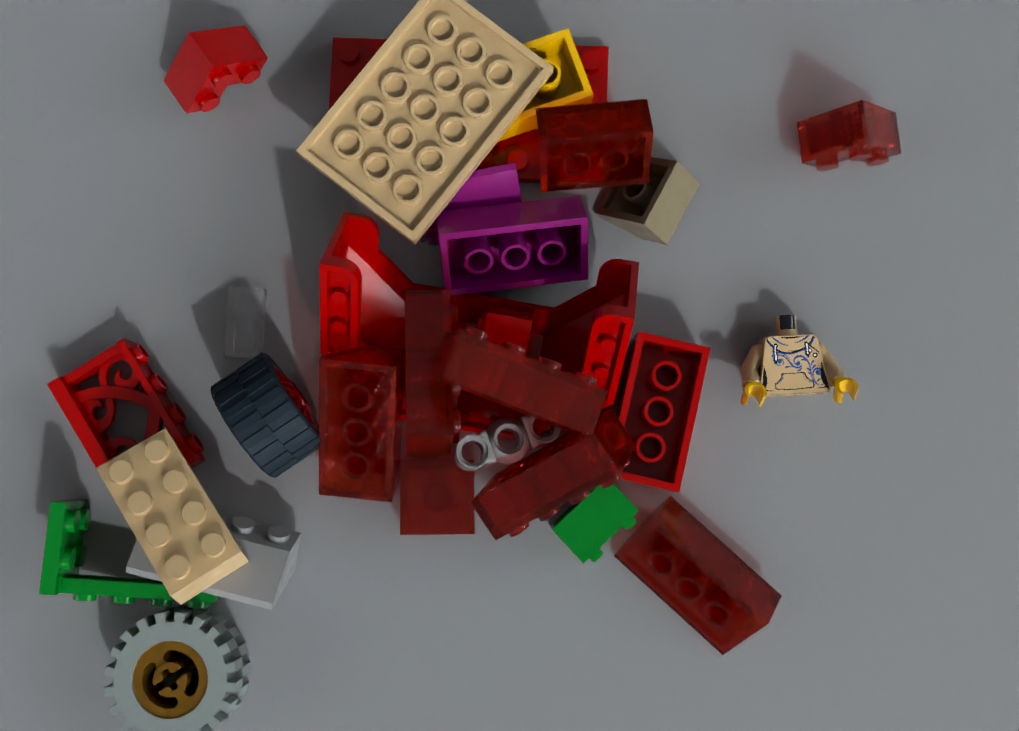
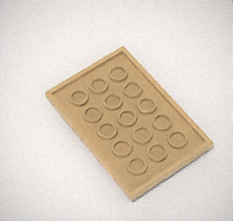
(425, 113)

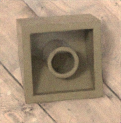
(653, 207)

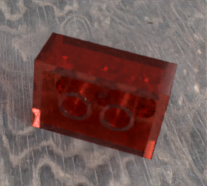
(594, 145)

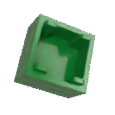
(594, 521)

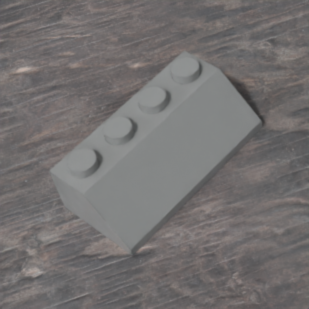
(260, 582)

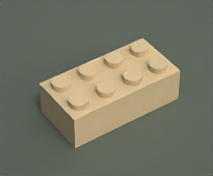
(172, 516)

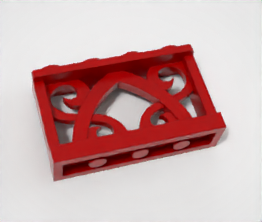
(80, 404)

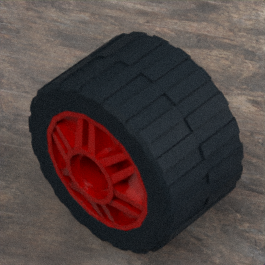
(267, 415)

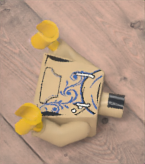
(792, 366)

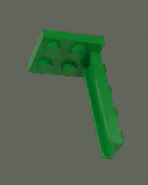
(66, 554)

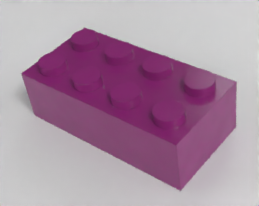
(513, 245)

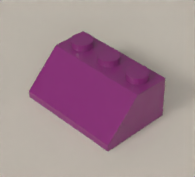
(483, 188)

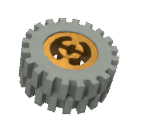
(153, 643)

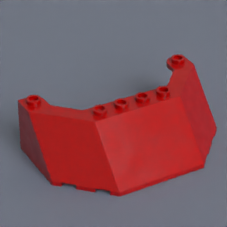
(366, 306)

